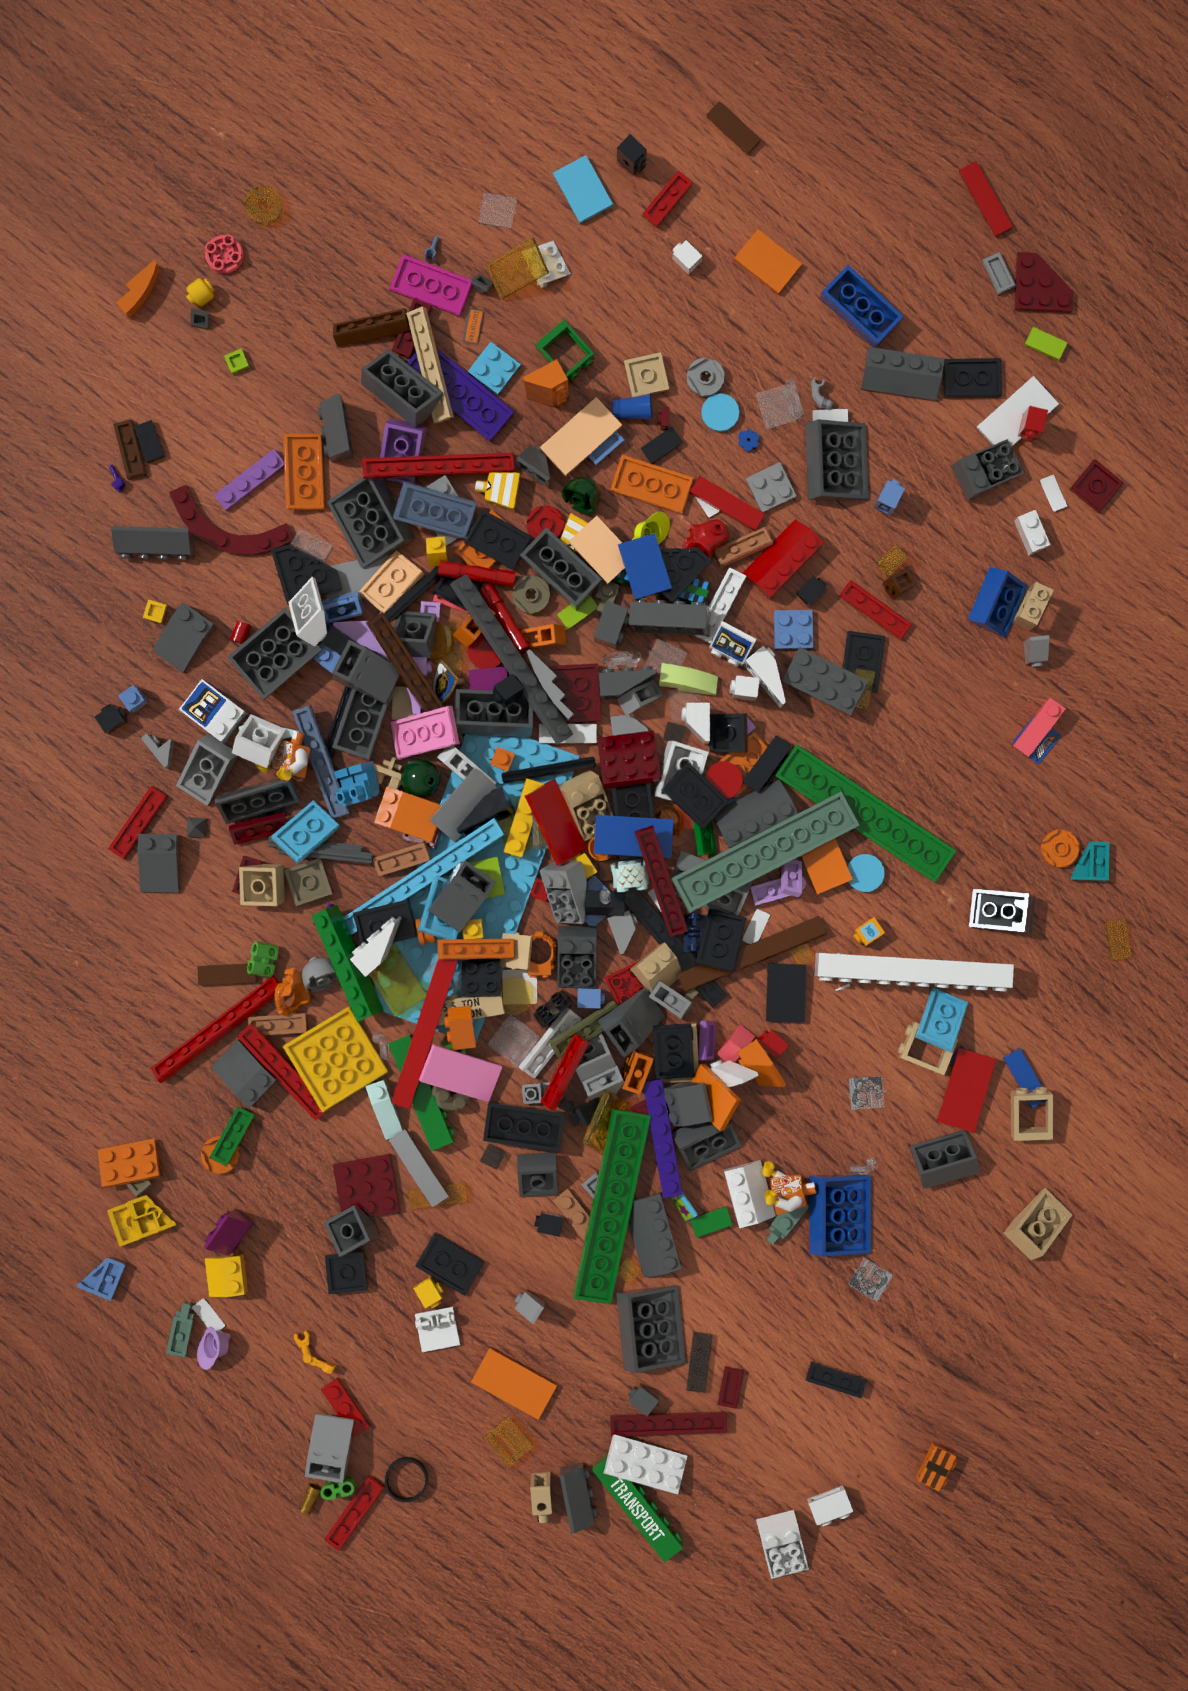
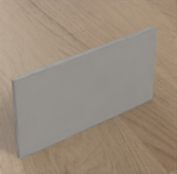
(353, 576)
(461, 803)

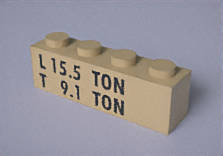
(480, 1006)

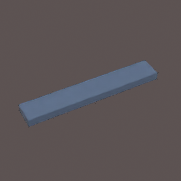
(320, 759)

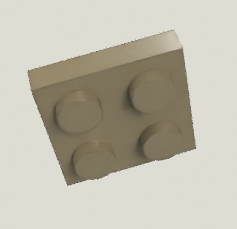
(308, 882)

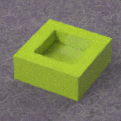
(236, 361)

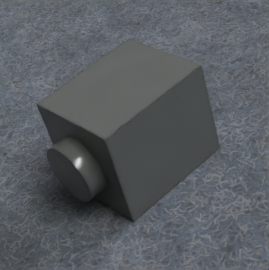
(643, 1399)

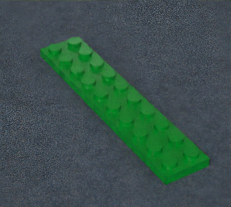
(875, 818)
(611, 1206)

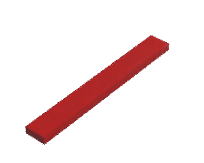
(437, 465)
(215, 1030)
(424, 1032)

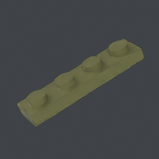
(586, 1028)

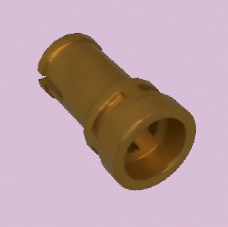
(312, 1493)

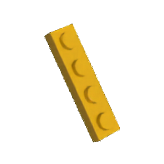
(522, 822)

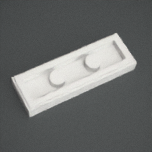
(581, 734)

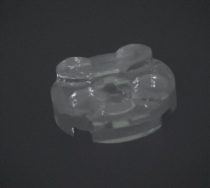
(622, 658)

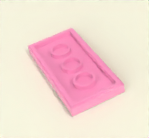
(424, 732)
(460, 1073)

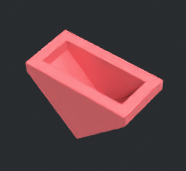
(739, 1039)

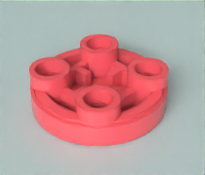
(224, 254)

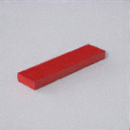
(985, 199)
(727, 503)
(875, 610)
(137, 822)
(564, 1072)
(354, 1513)

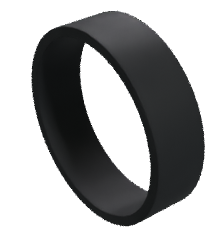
(403, 1499)

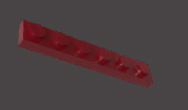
(661, 880)
(669, 1423)

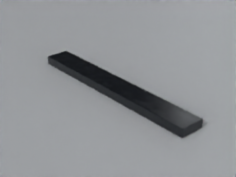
(657, 928)

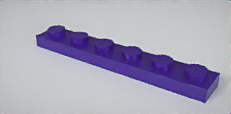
(662, 1139)

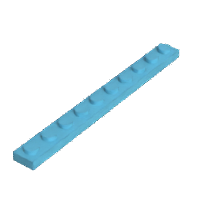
(437, 866)

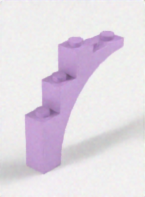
(362, 634)

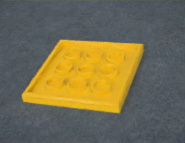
(335, 1059)

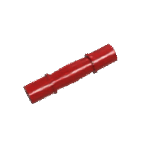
(476, 573)
(504, 617)

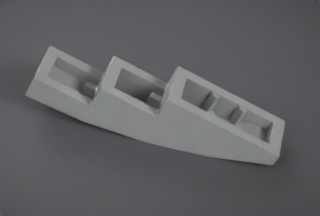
(546, 679)
(418, 1167)

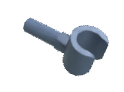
(430, 252)

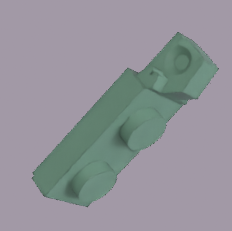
(784, 1223)
(181, 1331)

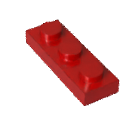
(667, 199)
(344, 1405)

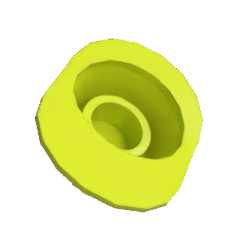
(657, 523)

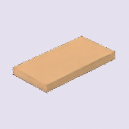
(580, 436)

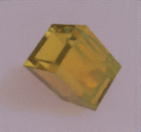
(892, 560)

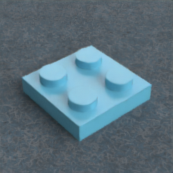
(494, 368)

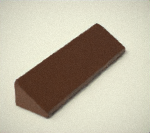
(371, 327)

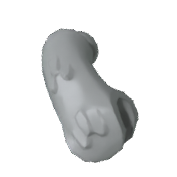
(820, 400)

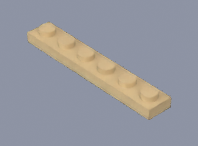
(429, 360)

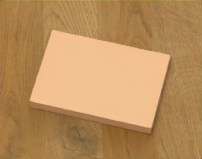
(599, 549)
(391, 582)

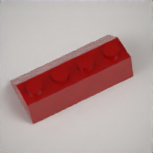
(783, 559)

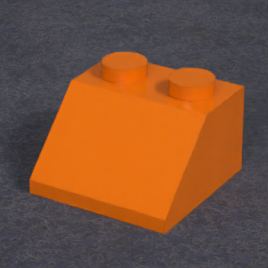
(756, 1059)

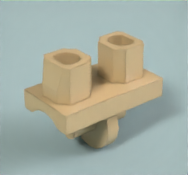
(395, 781)

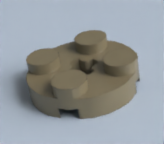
(542, 594)
(448, 1102)

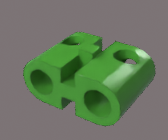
(262, 959)
(338, 1489)

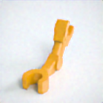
(308, 1357)

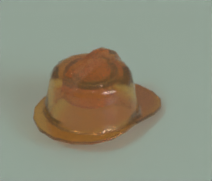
(681, 827)

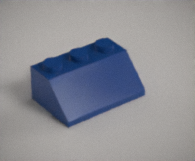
(997, 601)

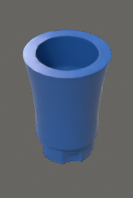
(633, 407)

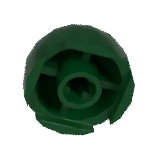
(582, 494)
(420, 778)

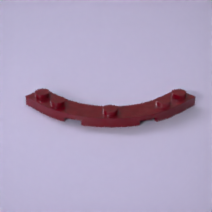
(223, 540)

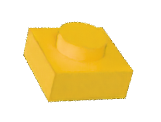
(155, 611)

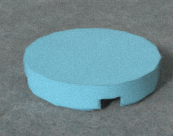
(720, 412)
(866, 873)

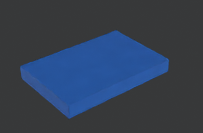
(644, 566)

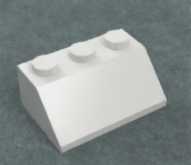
(308, 613)
(674, 758)
(747, 1192)

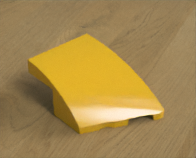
(138, 1220)

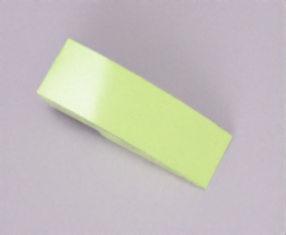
(688, 679)

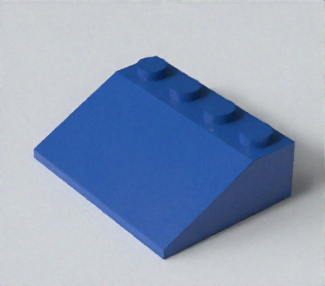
(840, 1215)

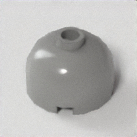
(318, 974)

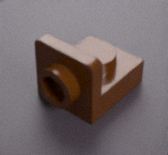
(899, 583)

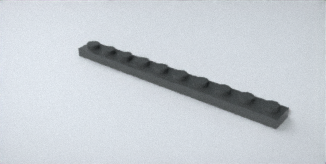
(511, 658)

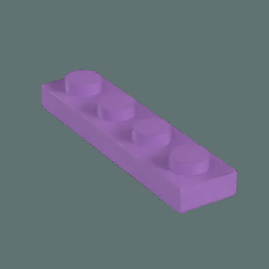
(250, 480)

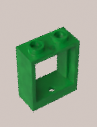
(555, 334)

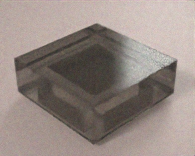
(674, 732)
(492, 1156)

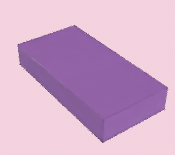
(707, 1040)

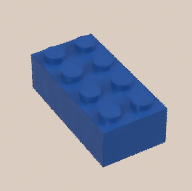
(861, 306)

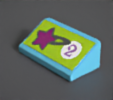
(683, 1206)

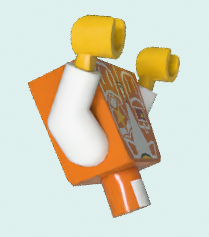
(290, 758)
(786, 1191)

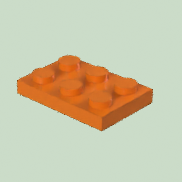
(128, 1163)

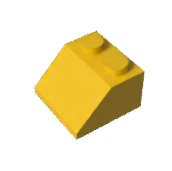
(226, 1275)

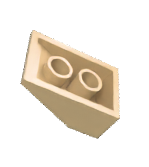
(1038, 1225)

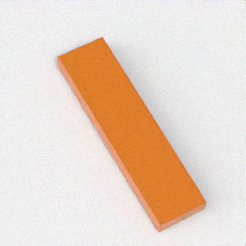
(475, 949)

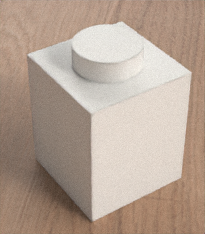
(686, 256)

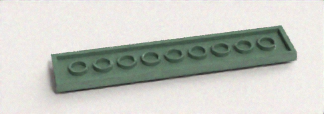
(765, 852)

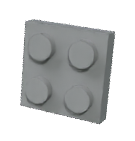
(770, 487)

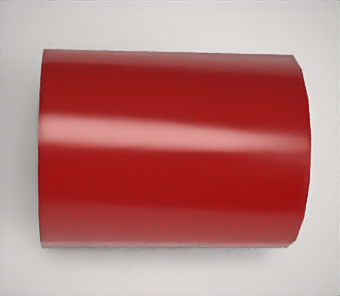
(240, 632)

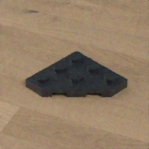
(297, 568)
(682, 568)

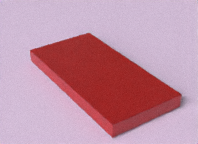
(555, 822)
(966, 1090)

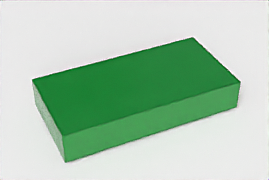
(711, 1221)

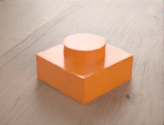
(502, 759)

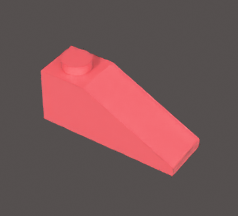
(1039, 726)

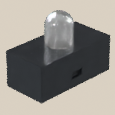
(605, 903)

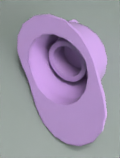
(212, 1346)

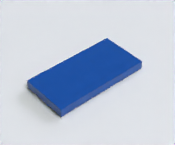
(617, 835)

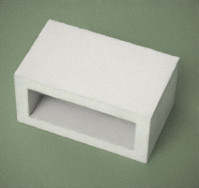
(1032, 532)
(744, 688)
(830, 1506)

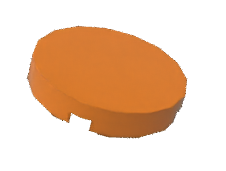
(1060, 848)
(213, 1166)

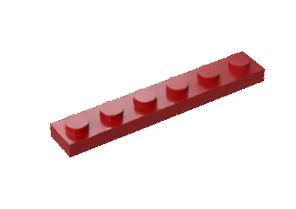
(279, 1068)

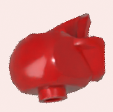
(707, 536)

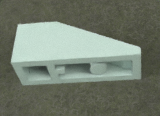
(384, 1110)

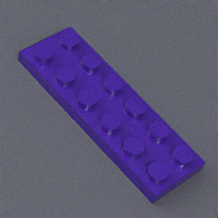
(470, 399)

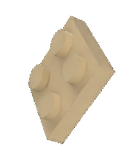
(646, 375)

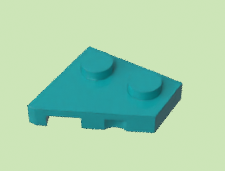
(1093, 863)

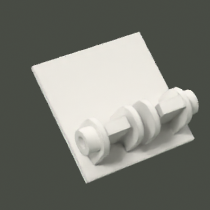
(554, 263)
(437, 1329)

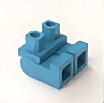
(357, 783)

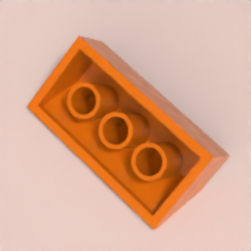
(547, 385)

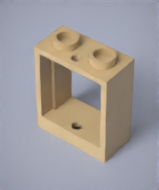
(1035, 604)
(905, 1047)
(1031, 1133)

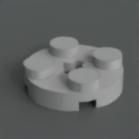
(704, 388)

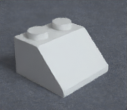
(697, 720)
(258, 741)

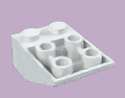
(371, 955)
(782, 1544)

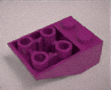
(229, 1233)

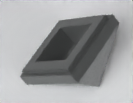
(482, 283)
(200, 318)
(197, 827)

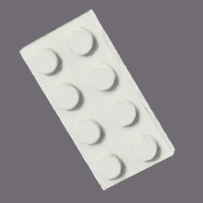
(645, 1464)

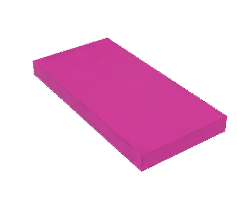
(431, 285)

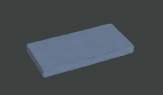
(434, 510)

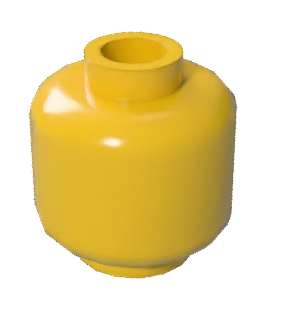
(200, 292)

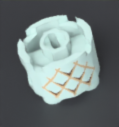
(630, 874)

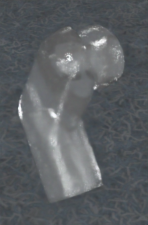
(384, 1047)
(864, 1169)

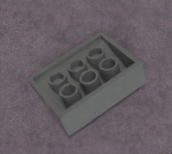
(836, 460)
(367, 520)
(273, 654)
(650, 1328)

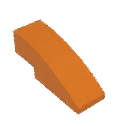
(140, 289)

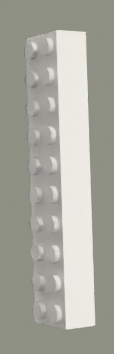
(914, 970)

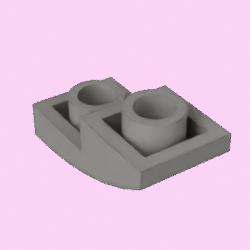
(534, 1092)

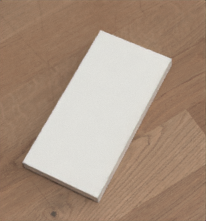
(1006, 419)

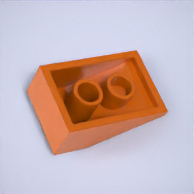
(407, 814)

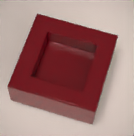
(663, 418)

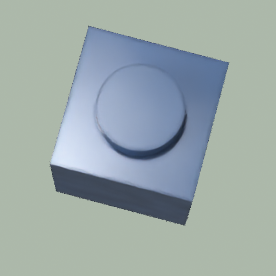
(133, 699)
(590, 998)

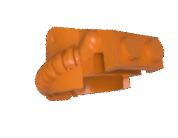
(543, 968)
(284, 989)

